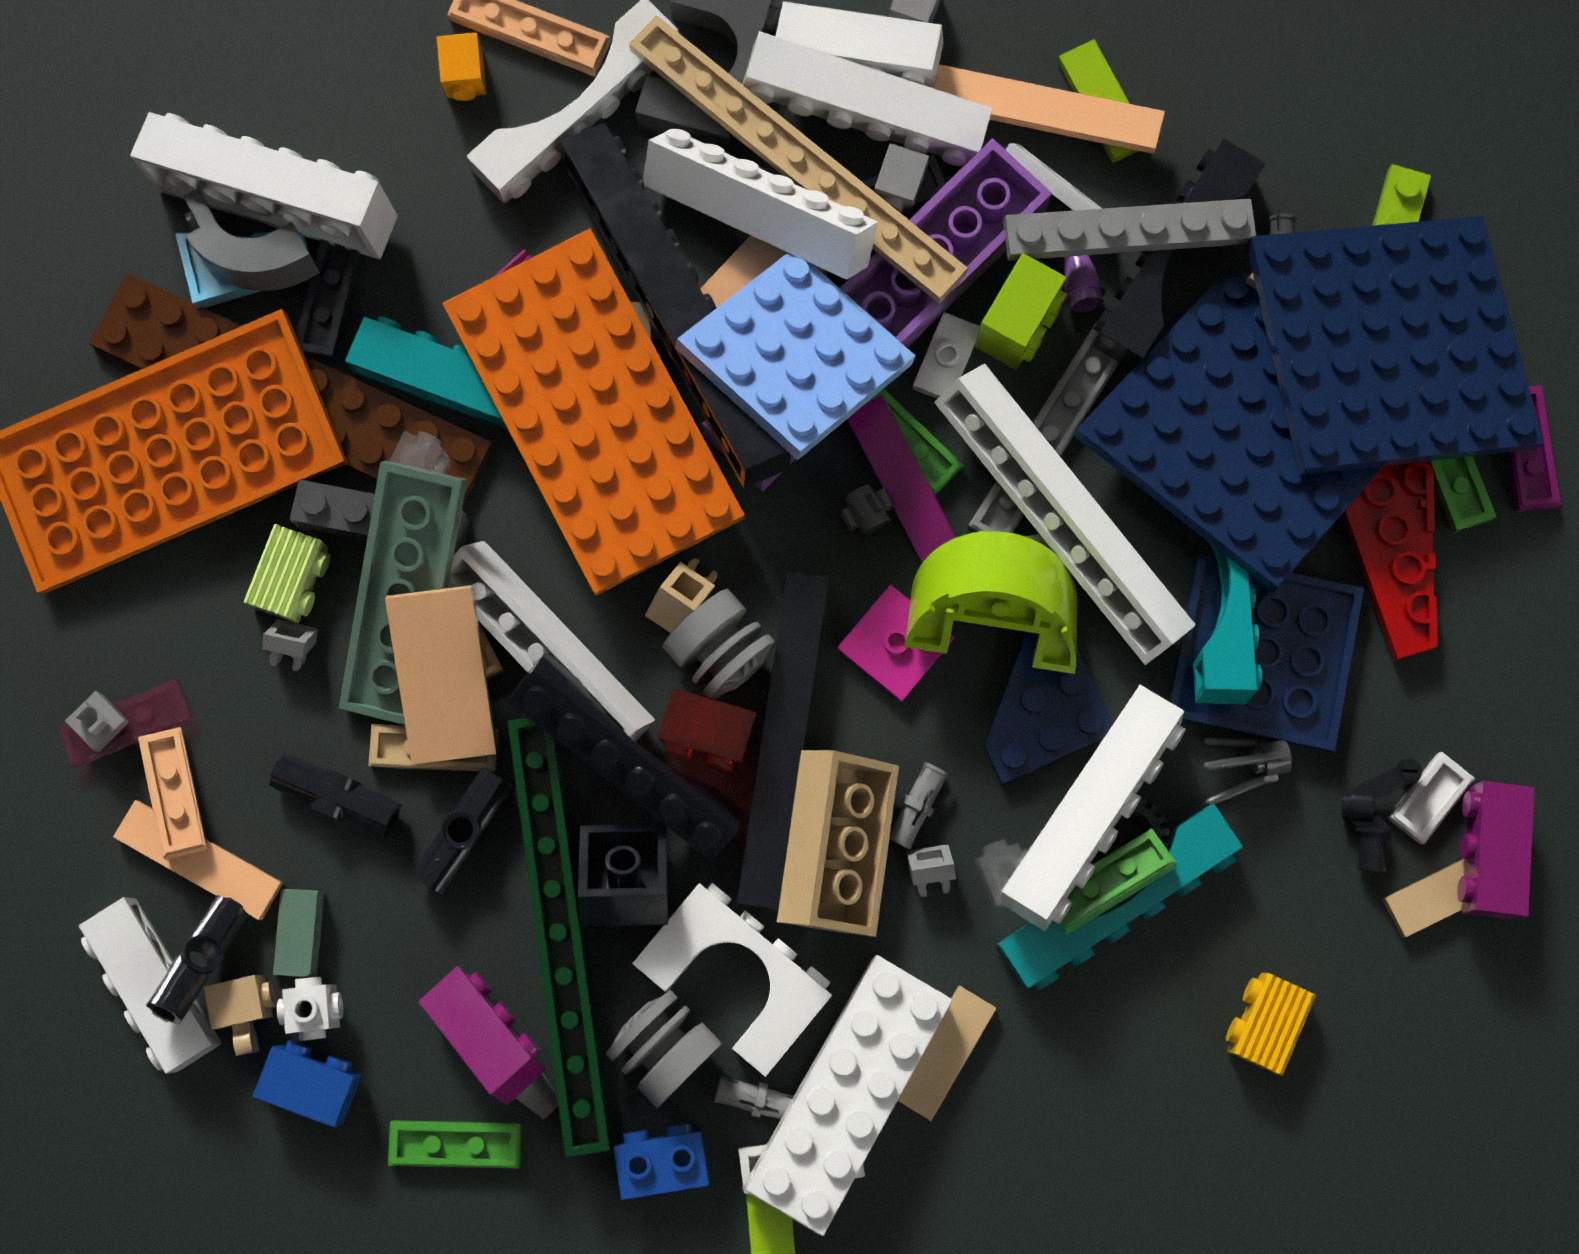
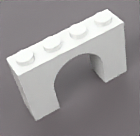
(707, 921)

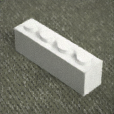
(875, 41)
(134, 968)

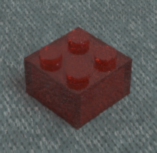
(707, 730)

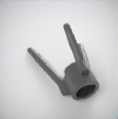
(1265, 758)

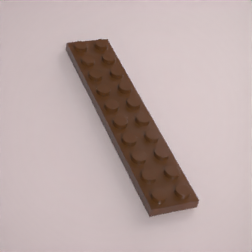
(154, 324)

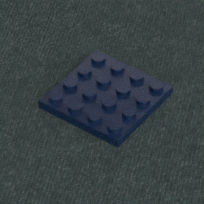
(1302, 652)

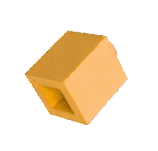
(461, 66)

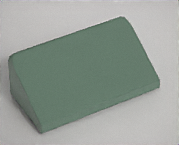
(298, 933)

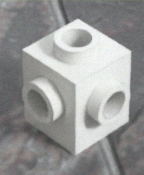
(326, 1008)

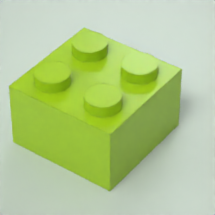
(1022, 307)

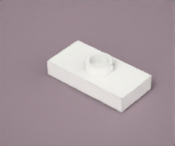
(946, 355)

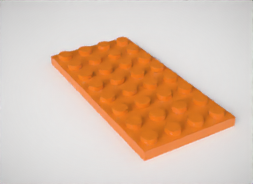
(593, 411)
(164, 451)

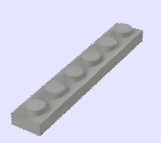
(1129, 229)

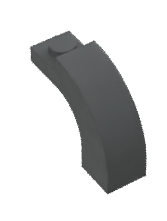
(248, 263)

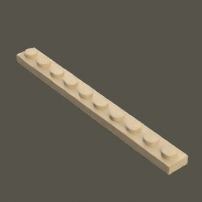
(794, 154)

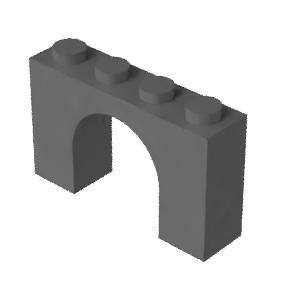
(665, 107)

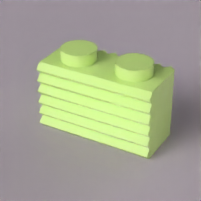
(288, 574)

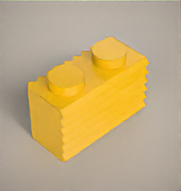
(1269, 1022)

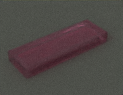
(147, 714)

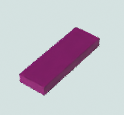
(1534, 471)

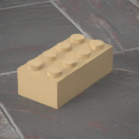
(838, 842)

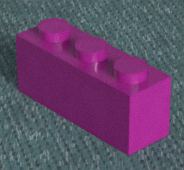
(1497, 850)
(483, 1034)

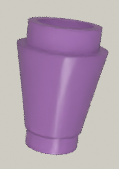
(1082, 284)

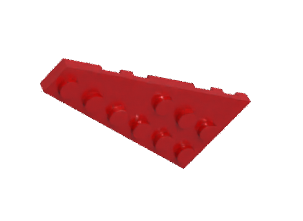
(1393, 544)

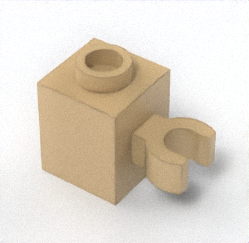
(680, 595)
(237, 1006)

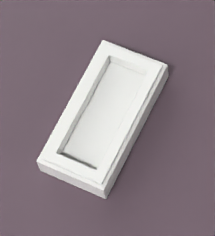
(1431, 798)

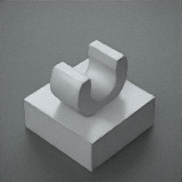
(290, 640)
(97, 721)
(931, 866)

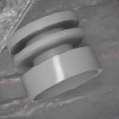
(719, 645)
(662, 1047)

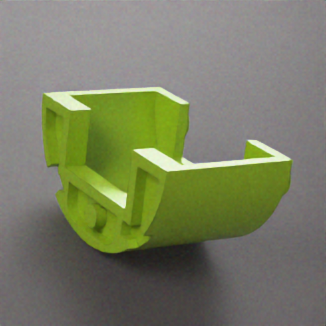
(996, 583)

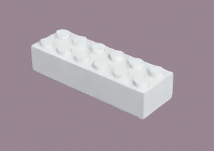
(265, 183)
(847, 1095)

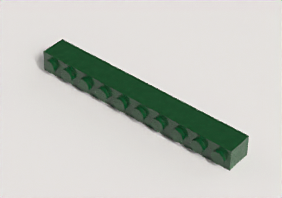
(560, 940)

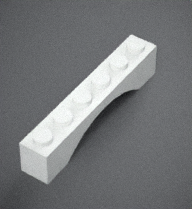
(517, 155)

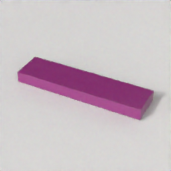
(901, 477)

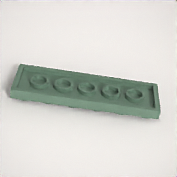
(405, 552)

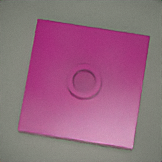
(880, 650)

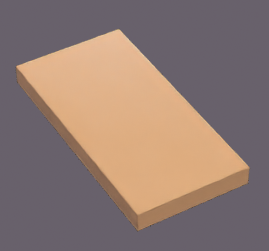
(441, 674)

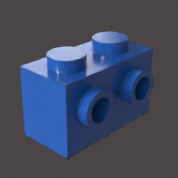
(307, 1083)
(661, 1162)

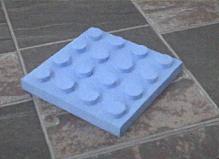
(795, 353)

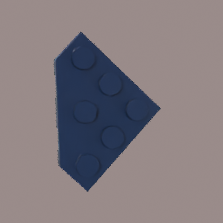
(1043, 716)

